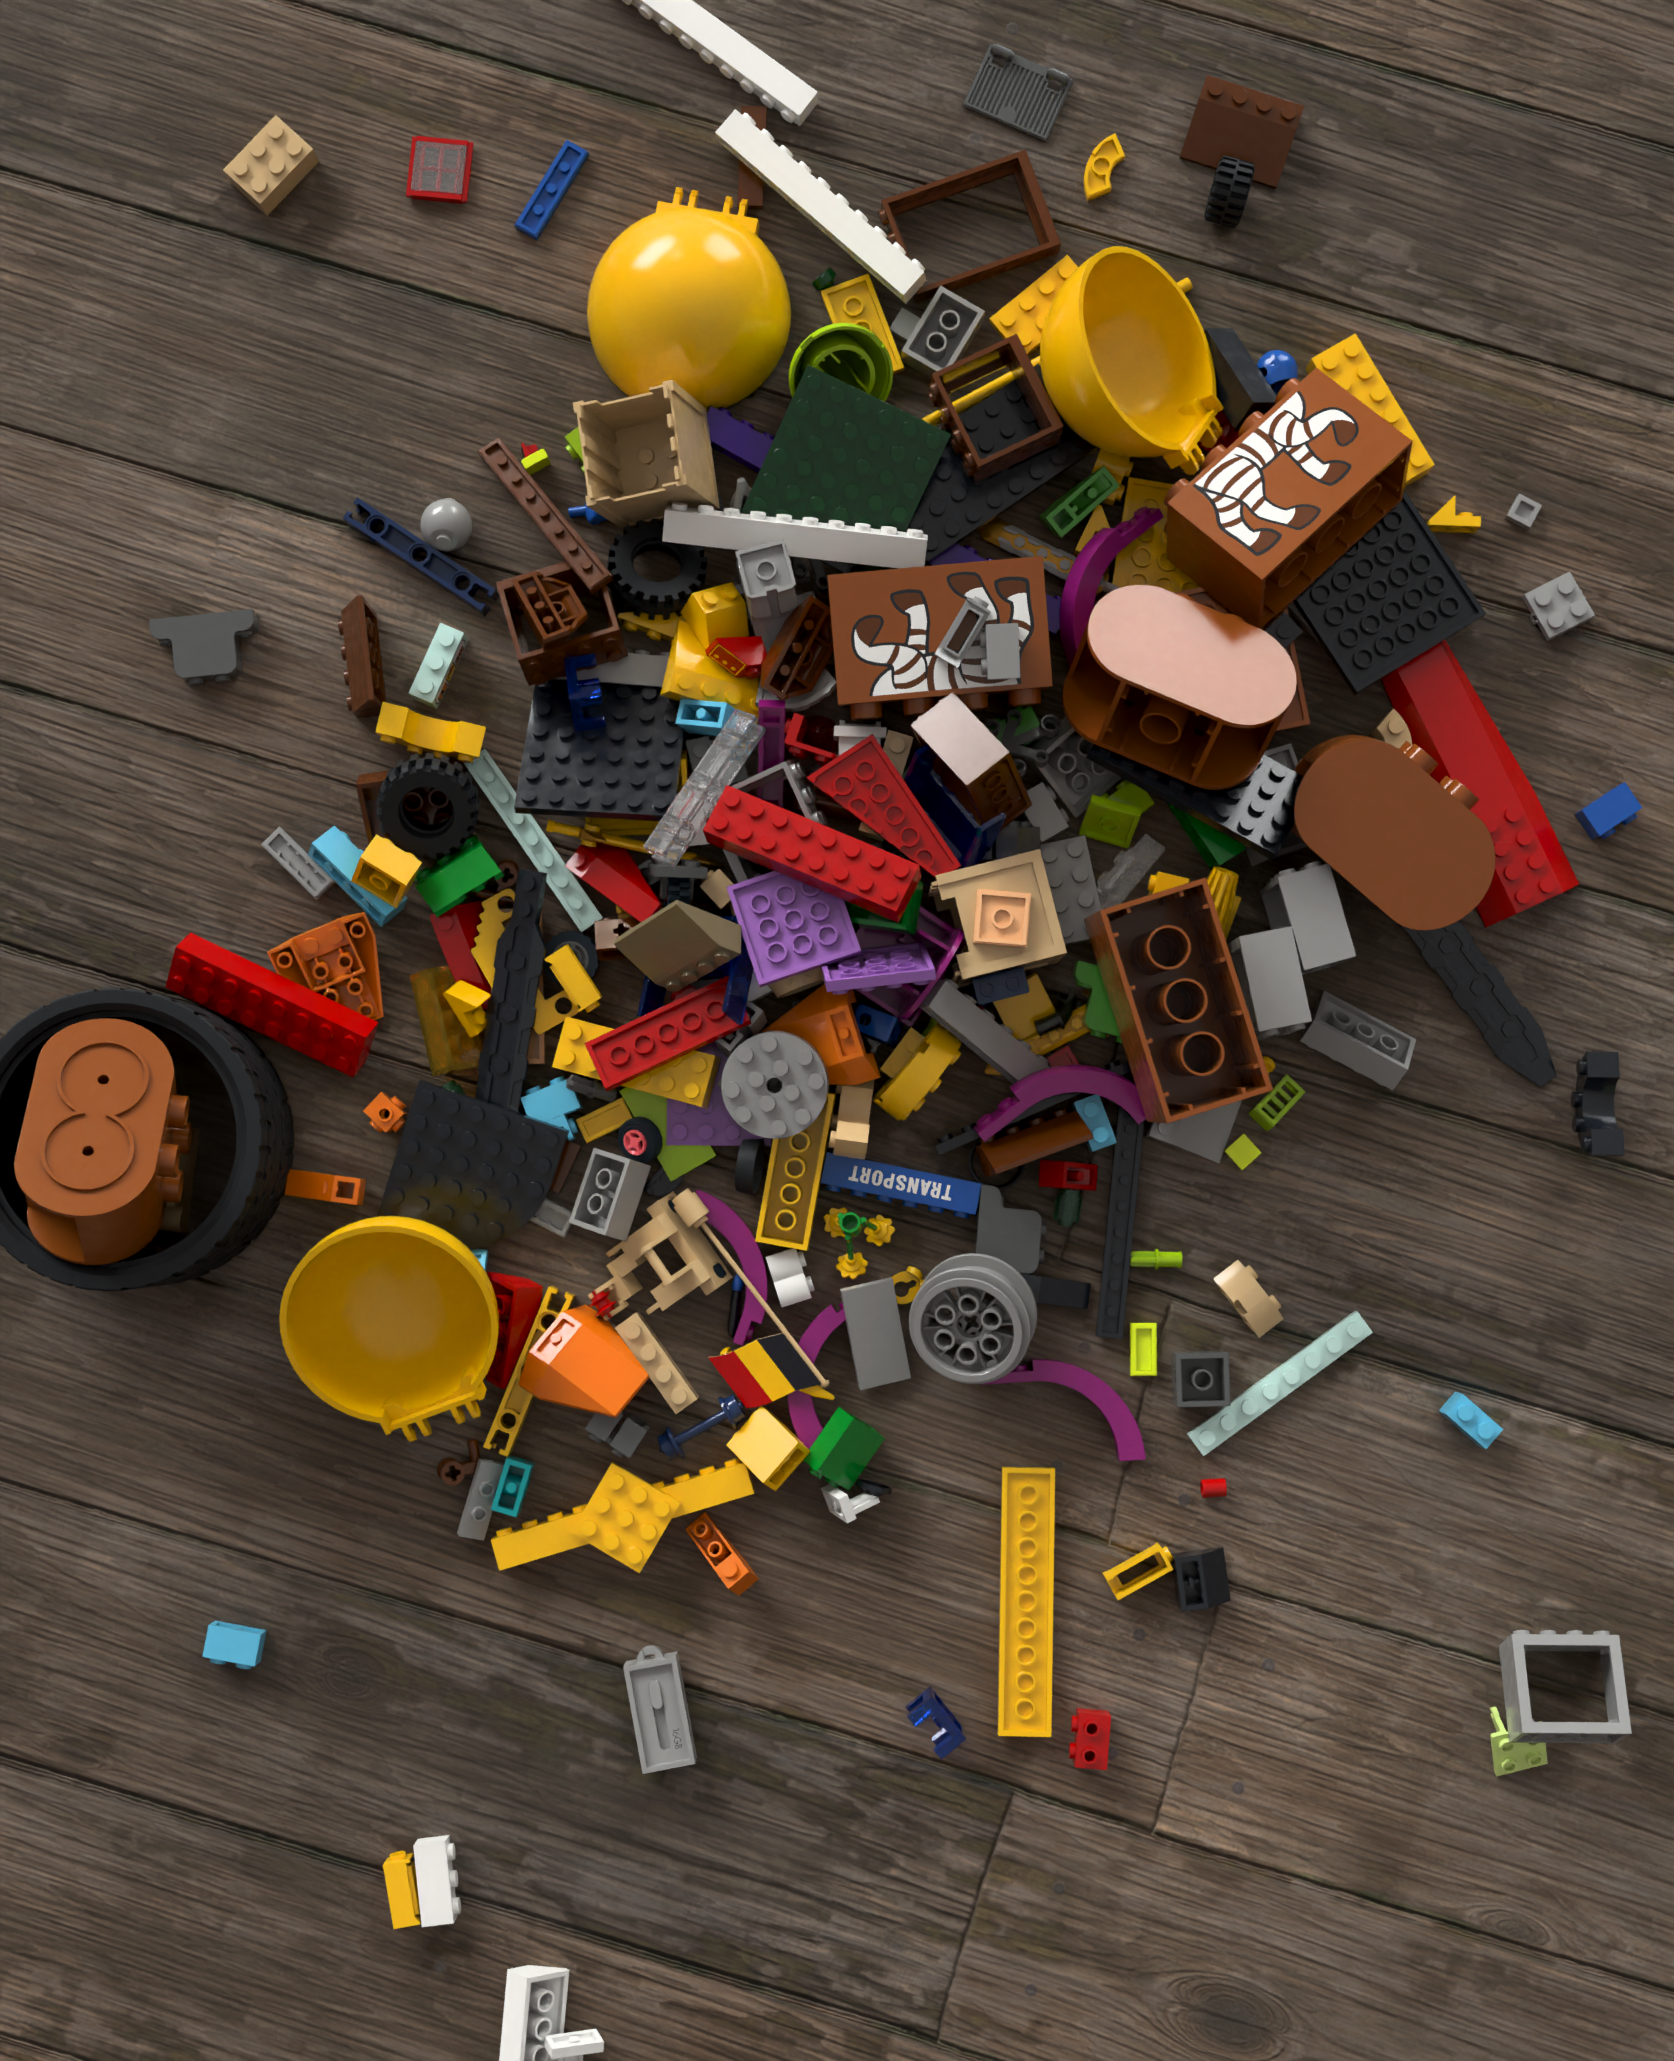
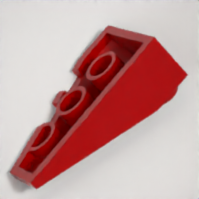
(615, 877)
(456, 937)
(517, 1306)

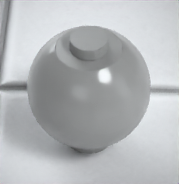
(446, 525)

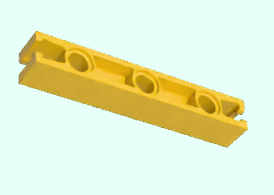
(516, 1399)

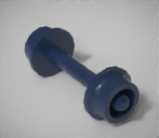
(671, 1444)

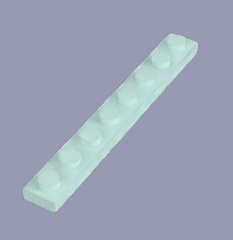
(534, 842)
(1279, 1383)

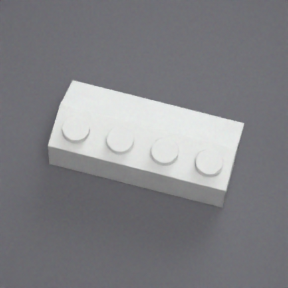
(532, 2010)

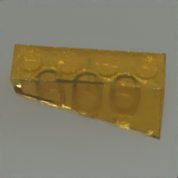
(445, 1038)

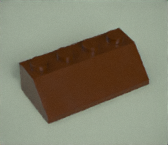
(1032, 1142)

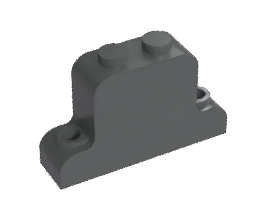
(206, 644)
(1008, 1232)

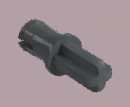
(590, 1088)

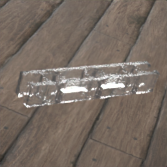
(704, 788)

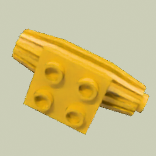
(1223, 890)

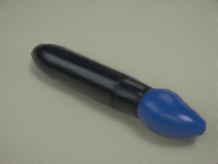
(737, 1286)

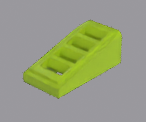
(1268, 1122)

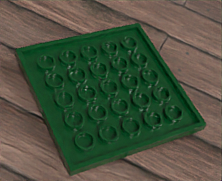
(846, 458)

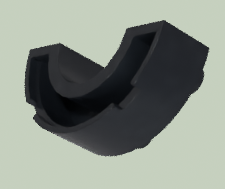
(1595, 1104)

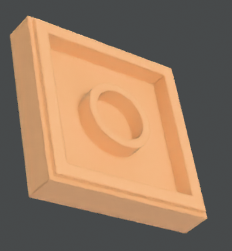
(1002, 918)

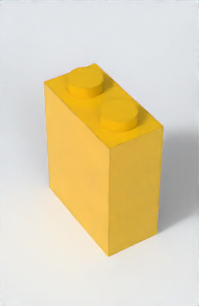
(768, 1448)

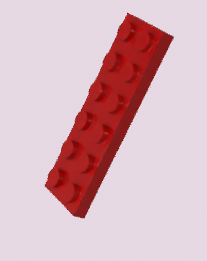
(662, 1035)

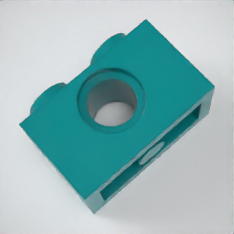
(513, 1486)

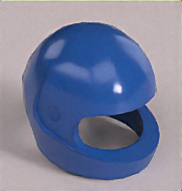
(1278, 368)

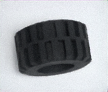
(1229, 191)

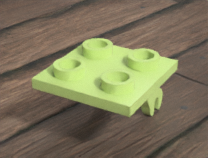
(1513, 1756)

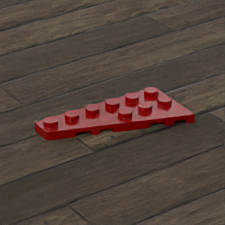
(877, 795)

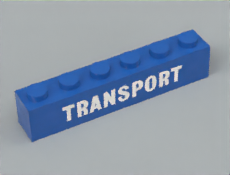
(901, 1183)

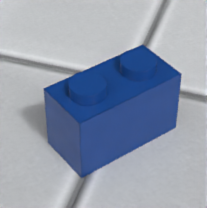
(1608, 811)

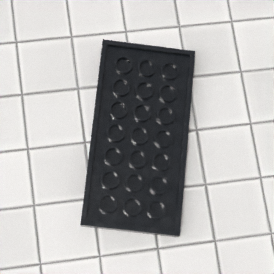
(957, 505)
(1252, 812)

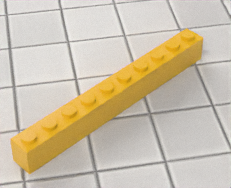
(555, 1536)

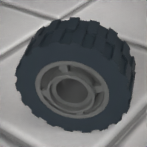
(580, 945)

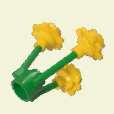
(849, 1225)

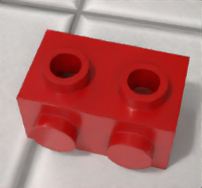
(1090, 1739)

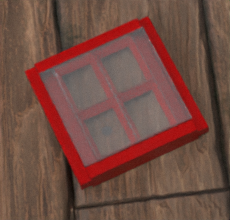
(439, 169)

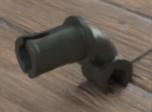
(1059, 1018)

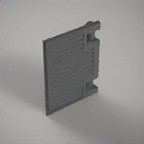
(1018, 93)

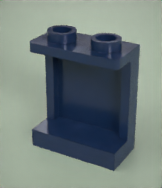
(999, 986)

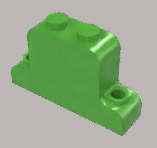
(1098, 1011)

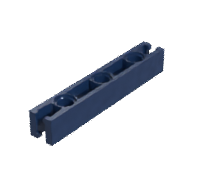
(407, 546)

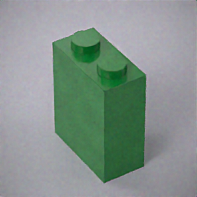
(843, 1449)

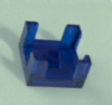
(583, 692)
(952, 1731)

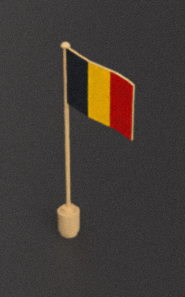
(768, 1365)

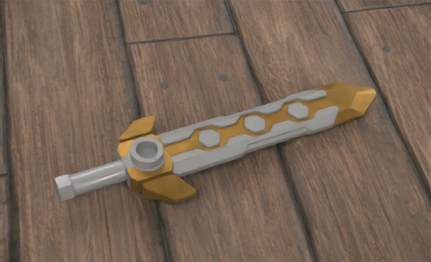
(1024, 545)

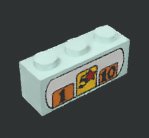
(438, 666)

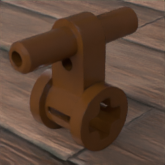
(503, 882)
(462, 1468)

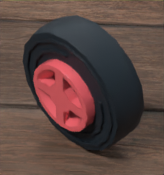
(640, 1139)

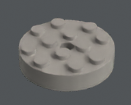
(770, 1111)

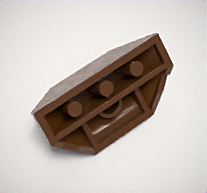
(549, 607)
(799, 651)

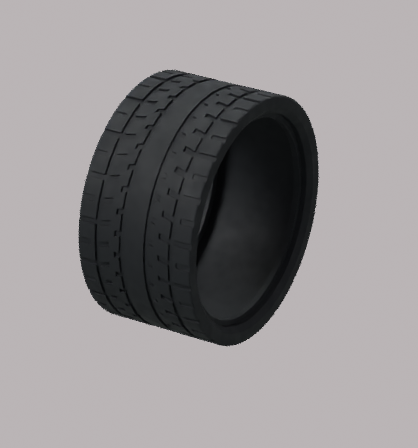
(260, 1159)

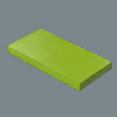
(674, 1158)

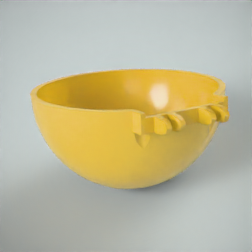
(690, 303)
(1130, 361)
(391, 1323)

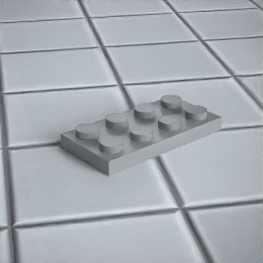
(1071, 885)

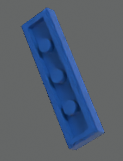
(551, 190)

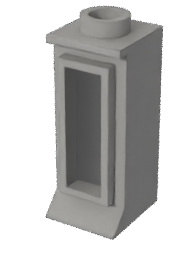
(977, 606)

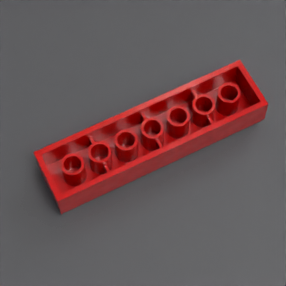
(812, 853)
(271, 1004)

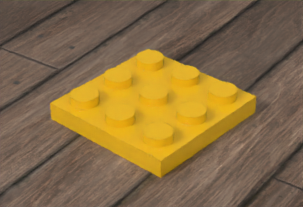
(625, 1517)

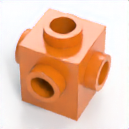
(377, 1112)

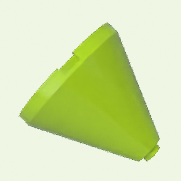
(847, 354)

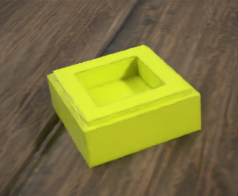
(536, 461)
(1242, 1151)

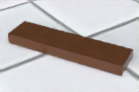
(750, 184)

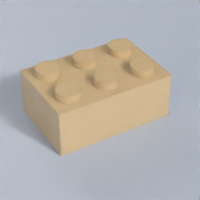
(271, 165)

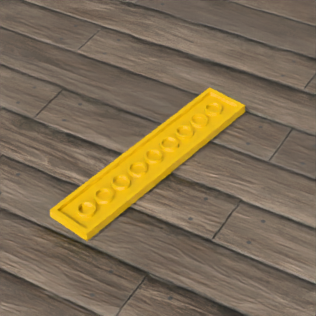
(1026, 1601)

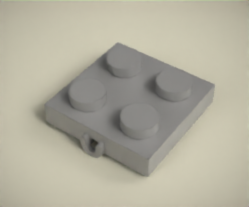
(1558, 606)

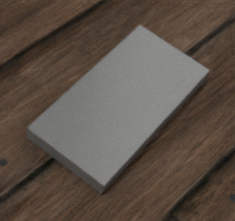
(875, 1333)

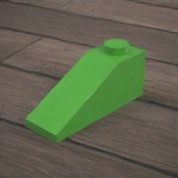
(1078, 502)

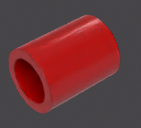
(1213, 1488)

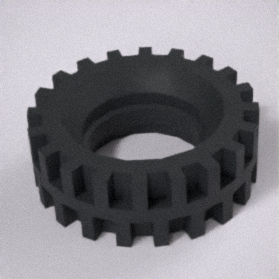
(647, 595)

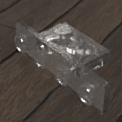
(1128, 871)

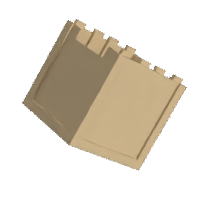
(646, 454)
(1015, 873)

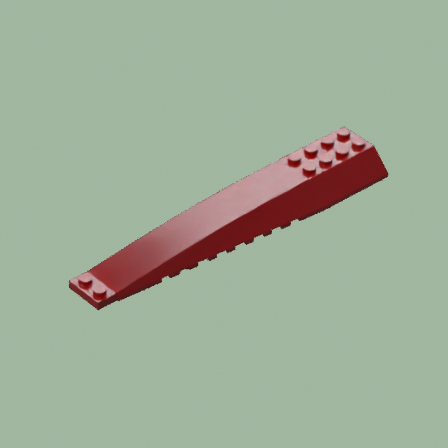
(1462, 738)

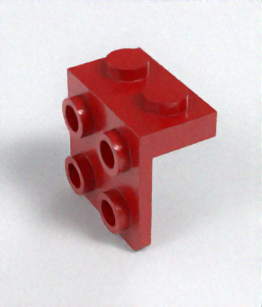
(795, 732)

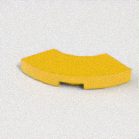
(1100, 166)

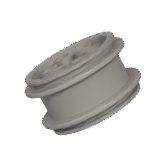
(965, 1355)

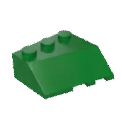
(455, 875)

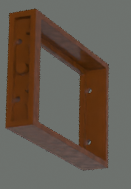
(1031, 194)

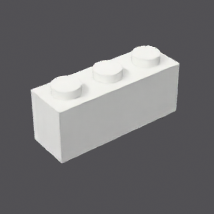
(436, 1881)

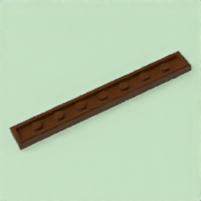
(545, 515)

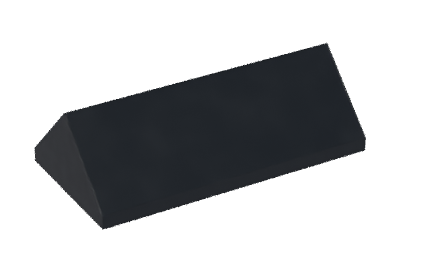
(1238, 379)

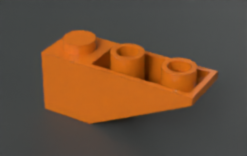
(325, 1187)
(722, 1555)

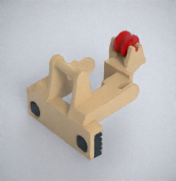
(702, 1269)

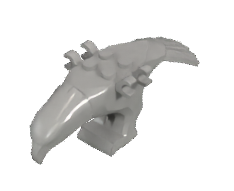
(771, 598)

